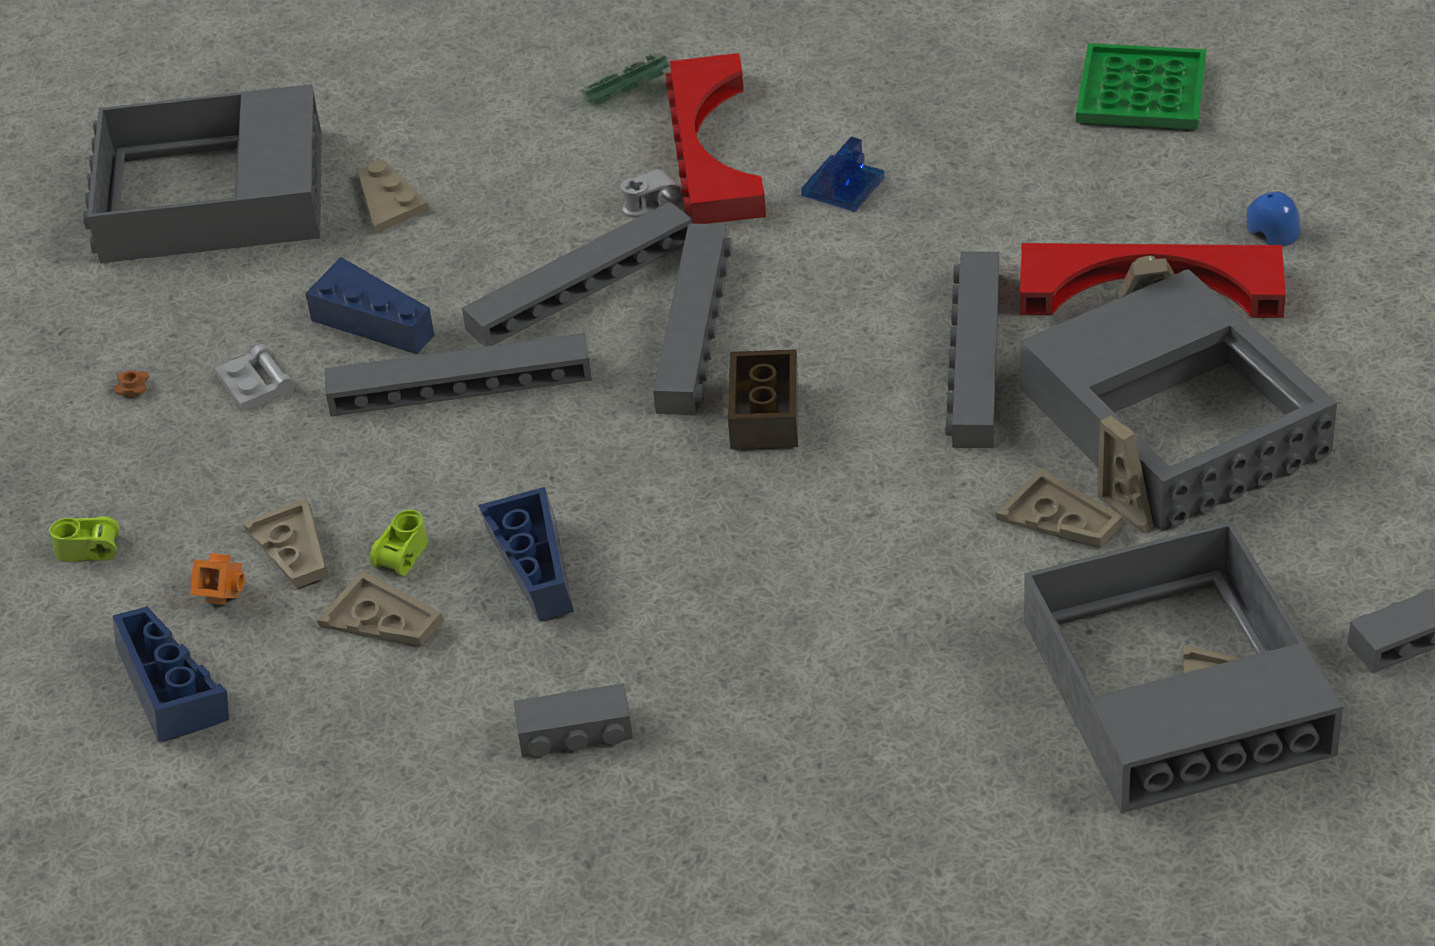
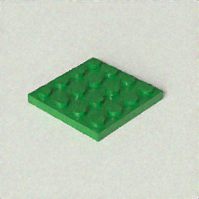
(1141, 86)

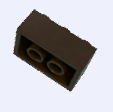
(763, 399)

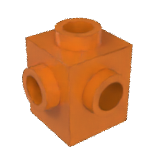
(217, 578)

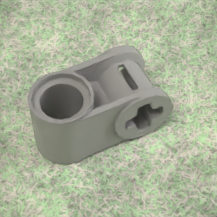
(648, 191)

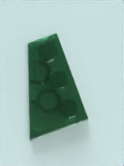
(601, 90)

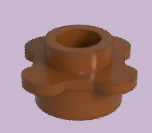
(131, 383)

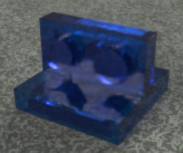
(844, 178)

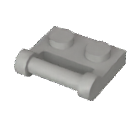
(246, 385)

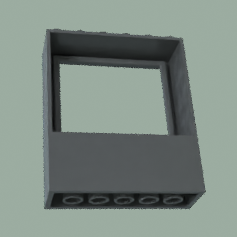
(274, 175)
(1157, 342)
(1200, 724)

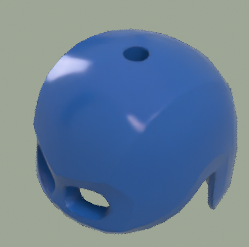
(1276, 217)

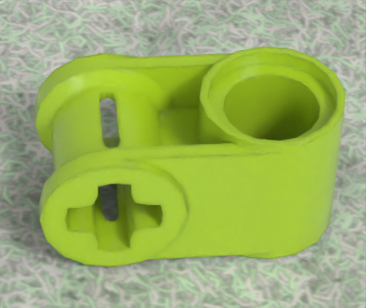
(82, 540)
(400, 543)

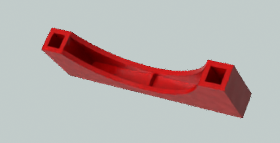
(709, 187)
(1243, 273)

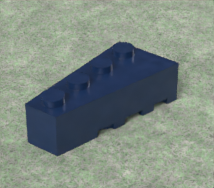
(369, 308)
(531, 547)
(168, 682)

